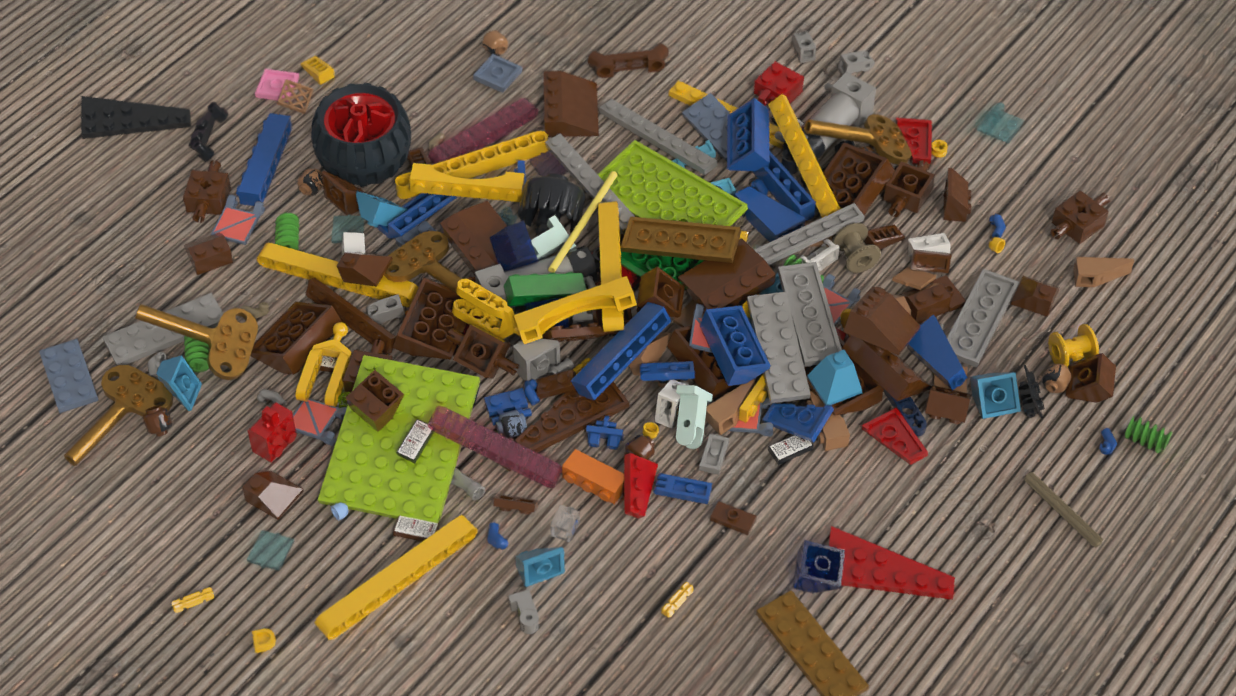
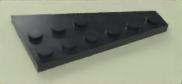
(115, 117)

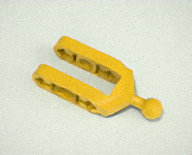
(486, 309)
(330, 348)

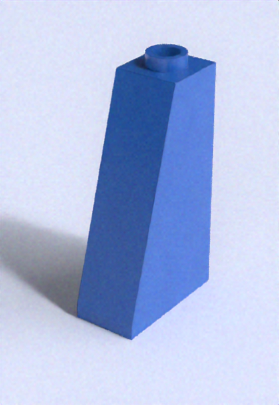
(768, 215)
(936, 353)

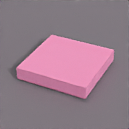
(272, 84)

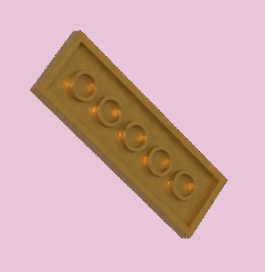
(681, 239)
(811, 647)

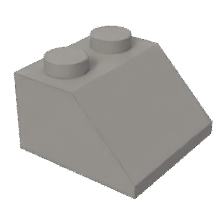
(536, 358)

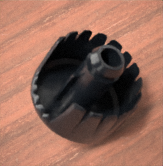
(553, 197)

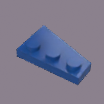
(799, 420)

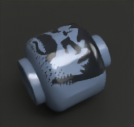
(511, 424)

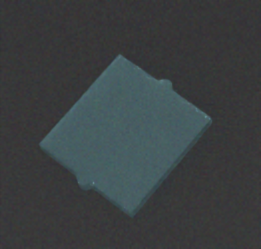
(347, 223)
(270, 550)

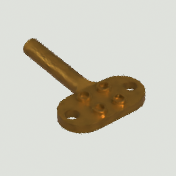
(878, 132)
(422, 256)
(228, 342)
(132, 393)

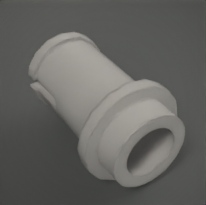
(566, 365)

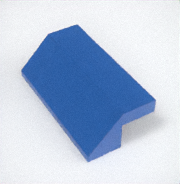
(417, 211)

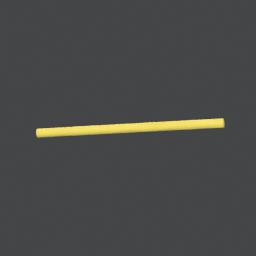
(582, 222)

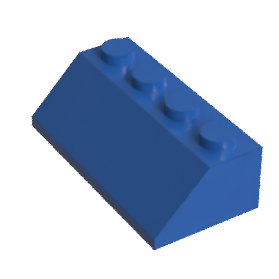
(748, 137)
(734, 344)

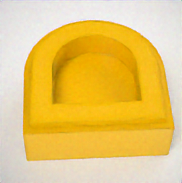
(263, 640)

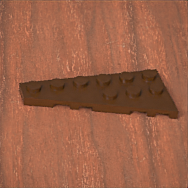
(576, 332)
(571, 415)

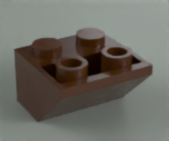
(375, 400)

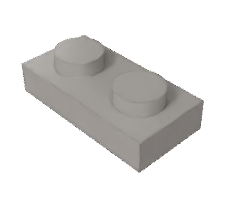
(714, 454)

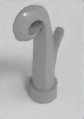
(472, 489)

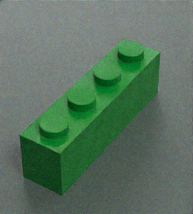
(535, 287)

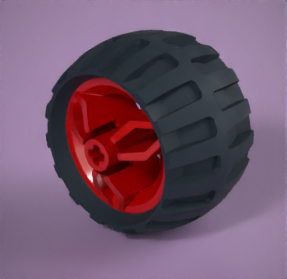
(361, 134)

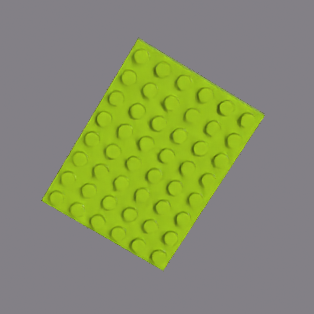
(365, 462)

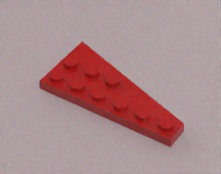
(884, 570)

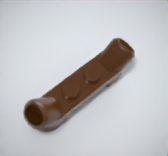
(608, 64)

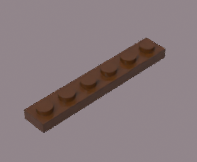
(350, 315)

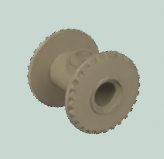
(859, 256)

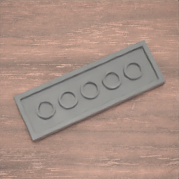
(809, 312)
(981, 316)
(146, 339)
(778, 339)

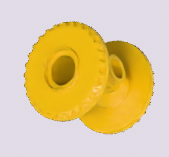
(1083, 345)

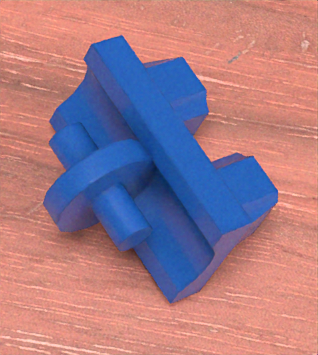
(604, 430)

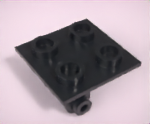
(1030, 395)

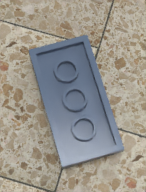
(710, 121)
(68, 375)

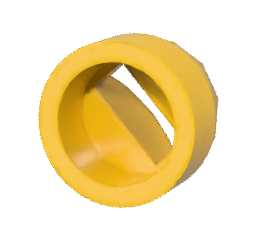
(997, 244)
(650, 429)

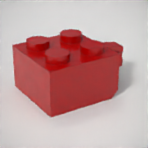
(777, 81)
(272, 432)

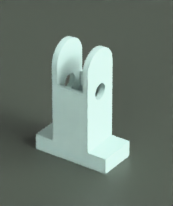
(551, 240)
(691, 415)

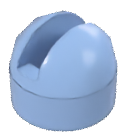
(339, 510)

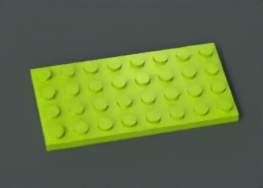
(666, 191)

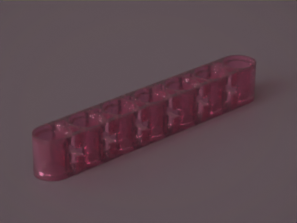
(486, 131)
(495, 446)

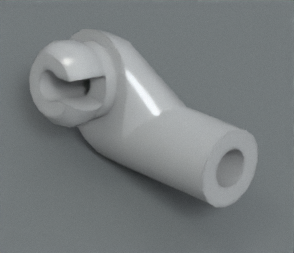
(154, 363)
(271, 395)

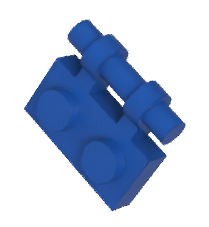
(507, 402)

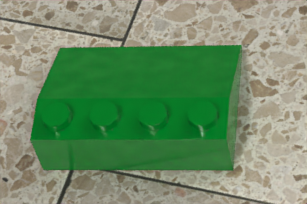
(643, 263)

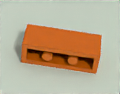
(593, 476)

